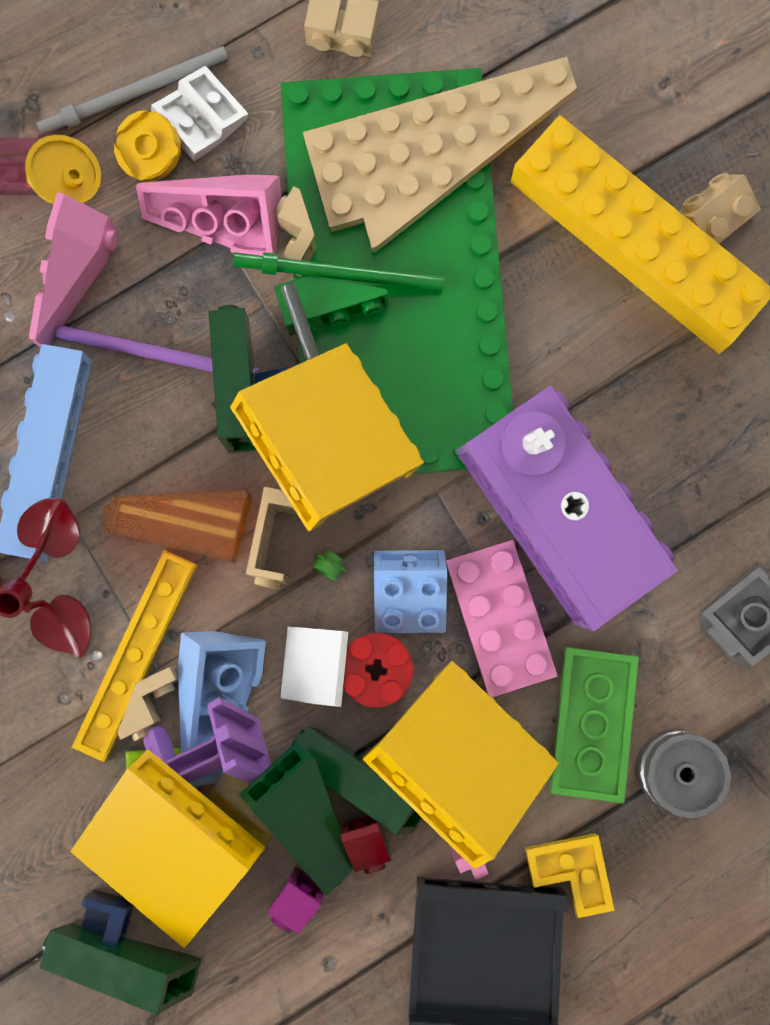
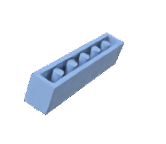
(44, 439)

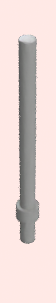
(71, 115)

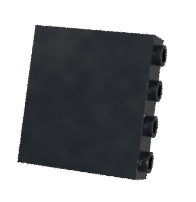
(486, 953)

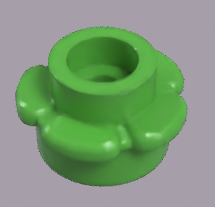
(328, 565)

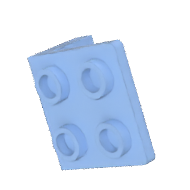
(410, 591)

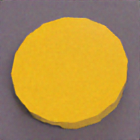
(147, 146)

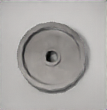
(705, 775)

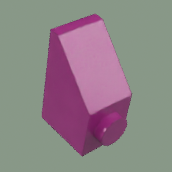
(295, 902)

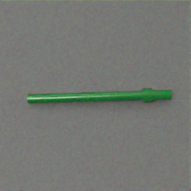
(271, 264)

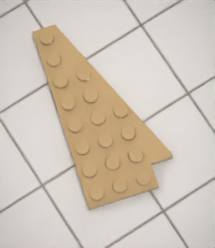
(412, 155)

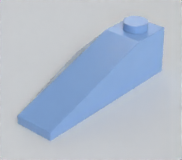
(210, 668)

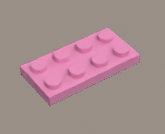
(501, 619)

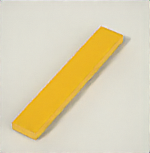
(134, 655)

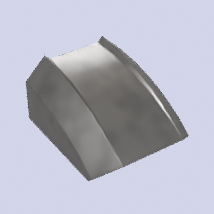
(741, 617)

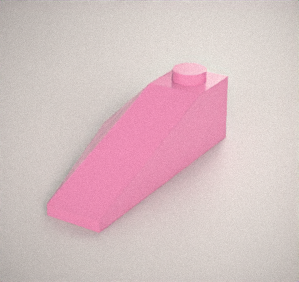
(221, 210)
(76, 257)

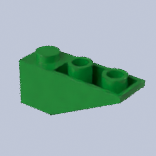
(331, 301)

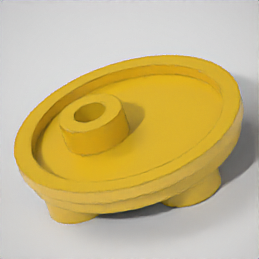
(63, 167)

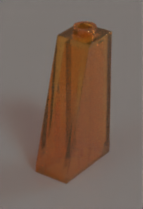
(188, 522)

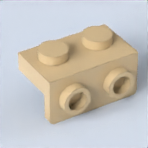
(722, 206)

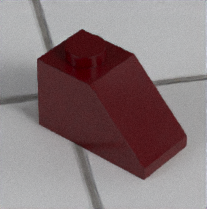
(365, 844)

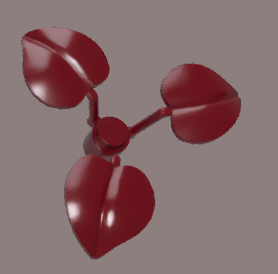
(65, 621)

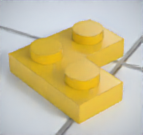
(574, 861)

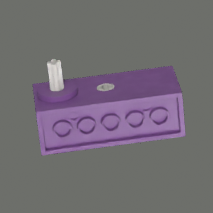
(567, 509)

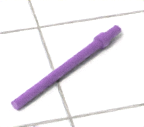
(135, 348)

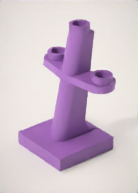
(235, 747)

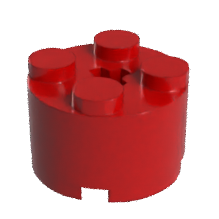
(389, 686)

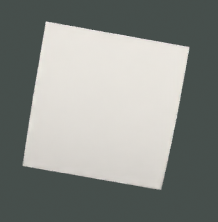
(201, 112)
(314, 666)

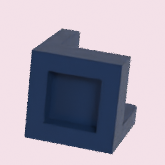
(107, 915)

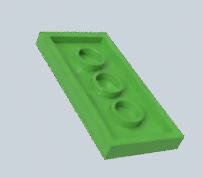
(594, 725)

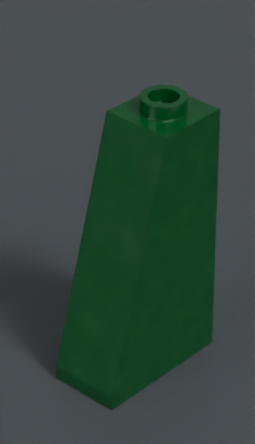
(232, 372)
(358, 782)
(298, 812)
(131, 972)

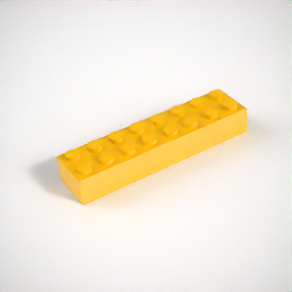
(640, 235)

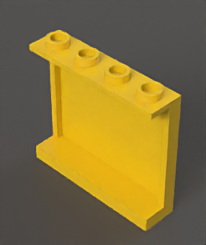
(325, 434)
(463, 765)
(166, 848)

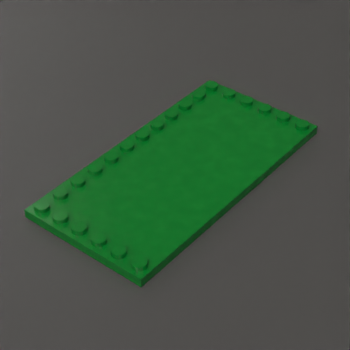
(428, 351)

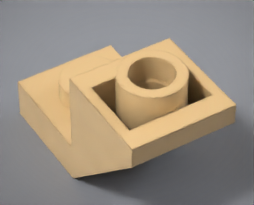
(295, 221)
(141, 709)

